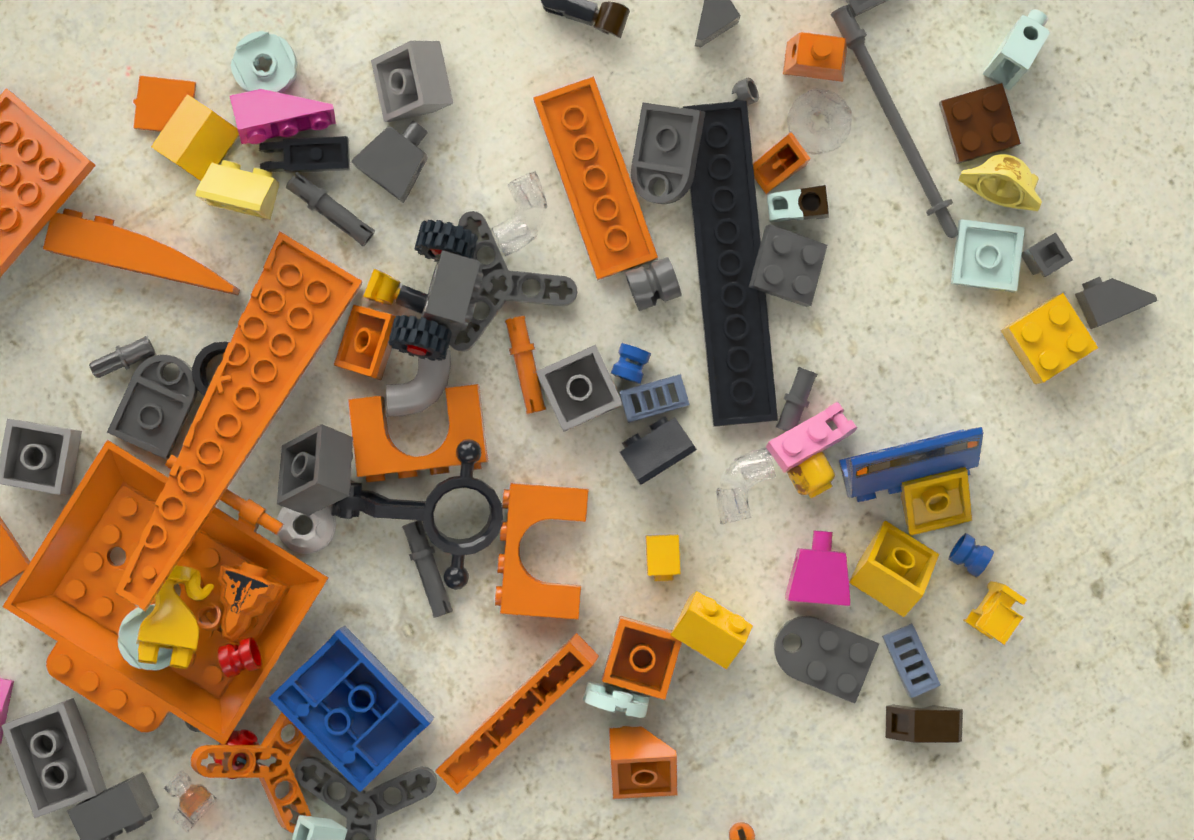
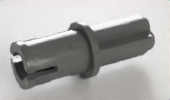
(122, 357)

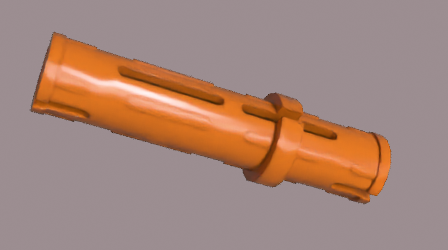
(525, 364)

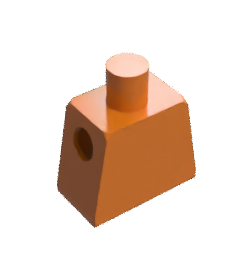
(816, 56)

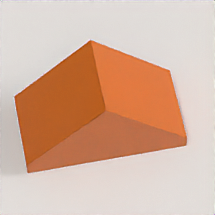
(780, 163)

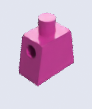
(819, 574)

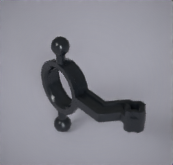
(379, 506)

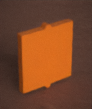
(159, 100)

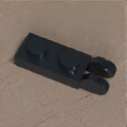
(308, 154)

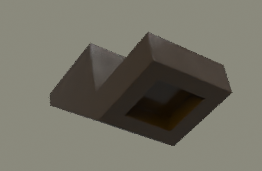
(925, 724)

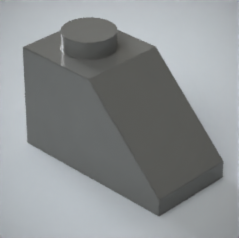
(1110, 300)

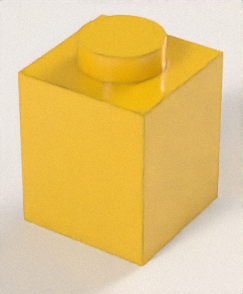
(663, 556)

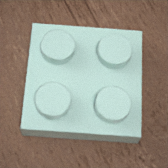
(987, 255)

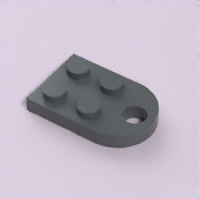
(666, 150)
(153, 407)
(827, 656)

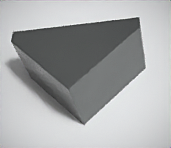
(715, 19)

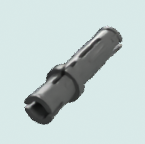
(337, 214)
(427, 568)

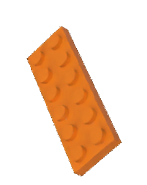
(595, 178)

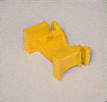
(994, 614)

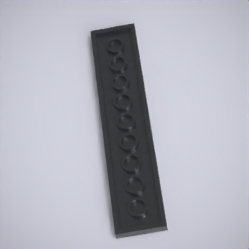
(726, 256)

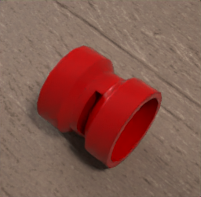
(239, 657)

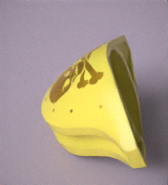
(1004, 182)

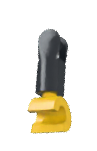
(384, 289)

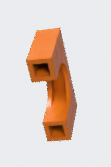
(379, 456)
(520, 591)

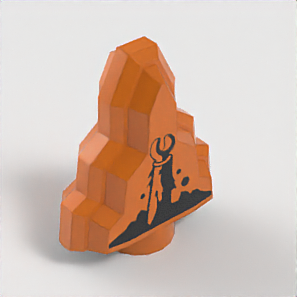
(244, 596)

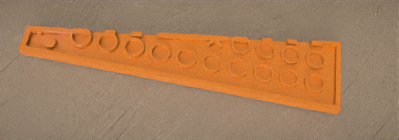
(272, 346)

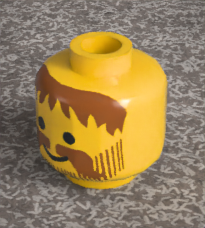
(812, 475)

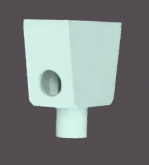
(1018, 49)

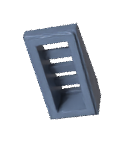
(628, 406)
(927, 668)

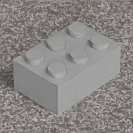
(54, 758)

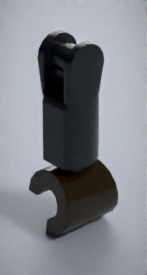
(608, 19)

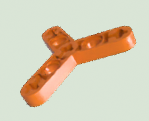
(269, 776)

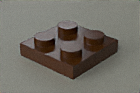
(979, 123)

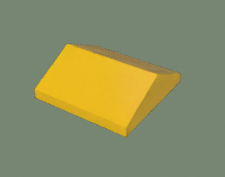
(195, 138)
(936, 501)

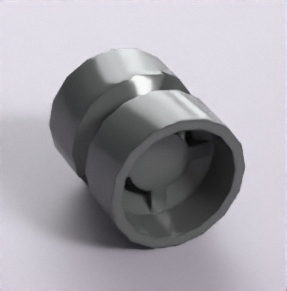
(653, 284)

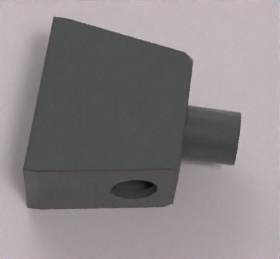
(394, 159)

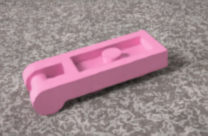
(810, 437)

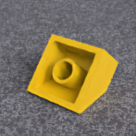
(894, 569)
(711, 629)

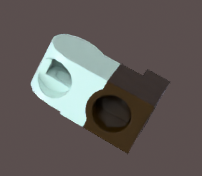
(798, 204)

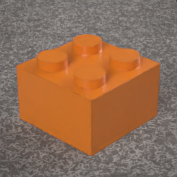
(641, 658)

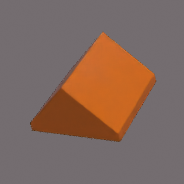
(365, 342)

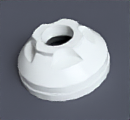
(320, 536)

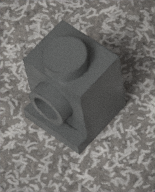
(1046, 256)

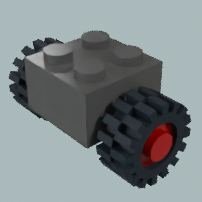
(449, 294)

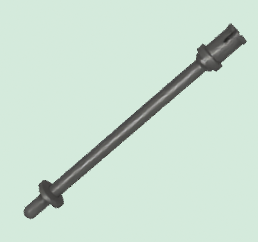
(855, 40)

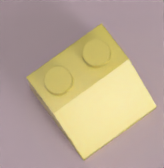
(239, 190)

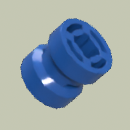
(629, 370)
(972, 555)

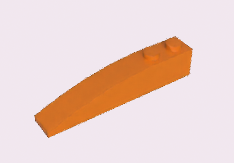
(123, 249)
(517, 713)

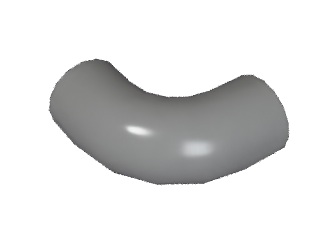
(421, 391)

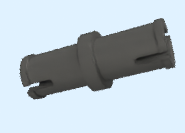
(796, 399)

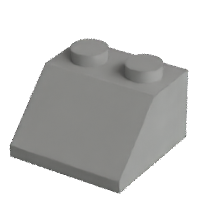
(412, 80)

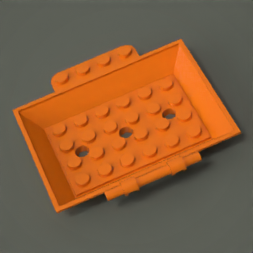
(74, 600)

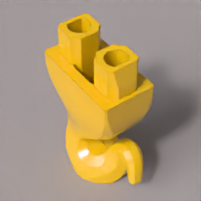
(171, 621)

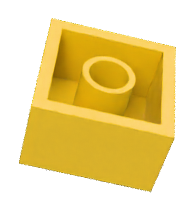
(1049, 339)

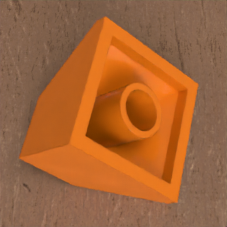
(641, 764)

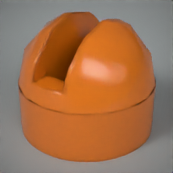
(203, 621)
(748, 830)

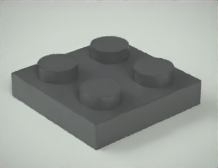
(788, 265)

